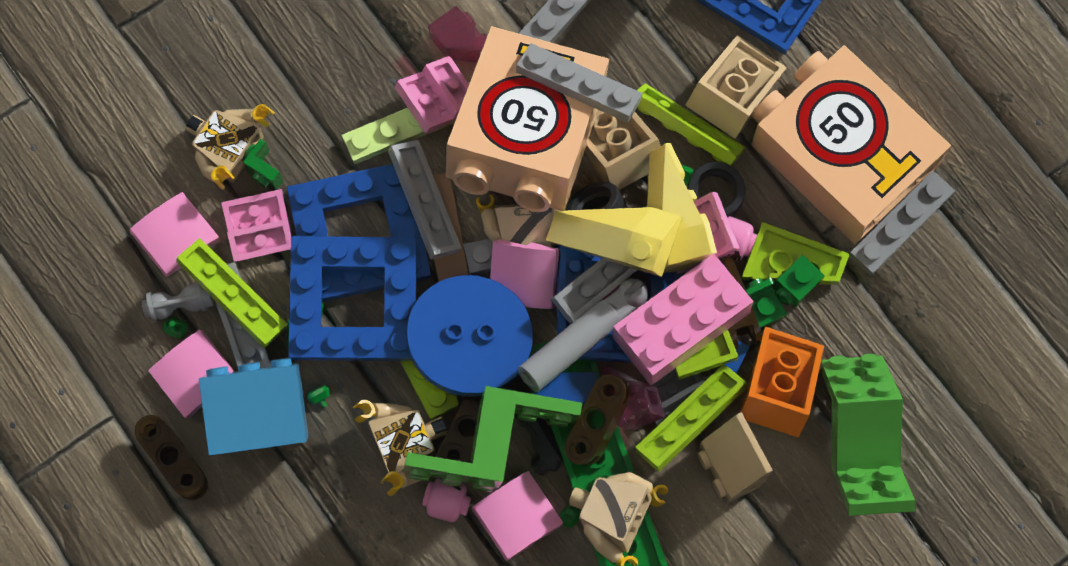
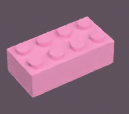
(682, 319)

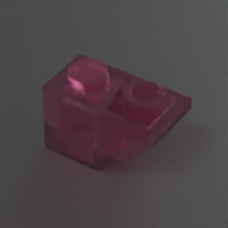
(457, 36)
(644, 403)

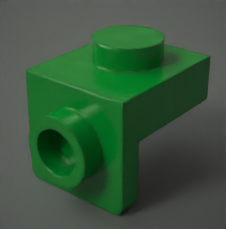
(262, 172)
(797, 282)

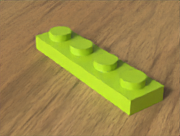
(689, 125)
(231, 292)
(691, 417)

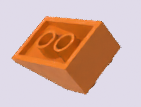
(782, 382)

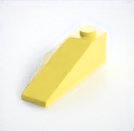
(669, 193)
(621, 235)

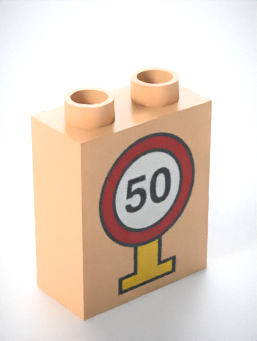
(518, 132)
(847, 141)

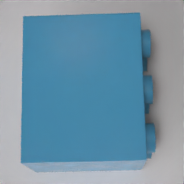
(253, 407)

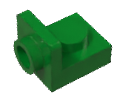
(766, 303)

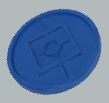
(469, 335)

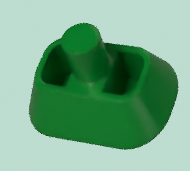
(174, 327)
(319, 395)
(570, 516)

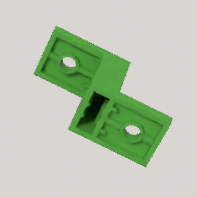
(866, 435)
(492, 438)

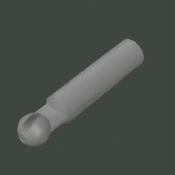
(582, 334)

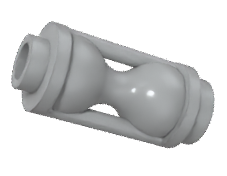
(161, 305)

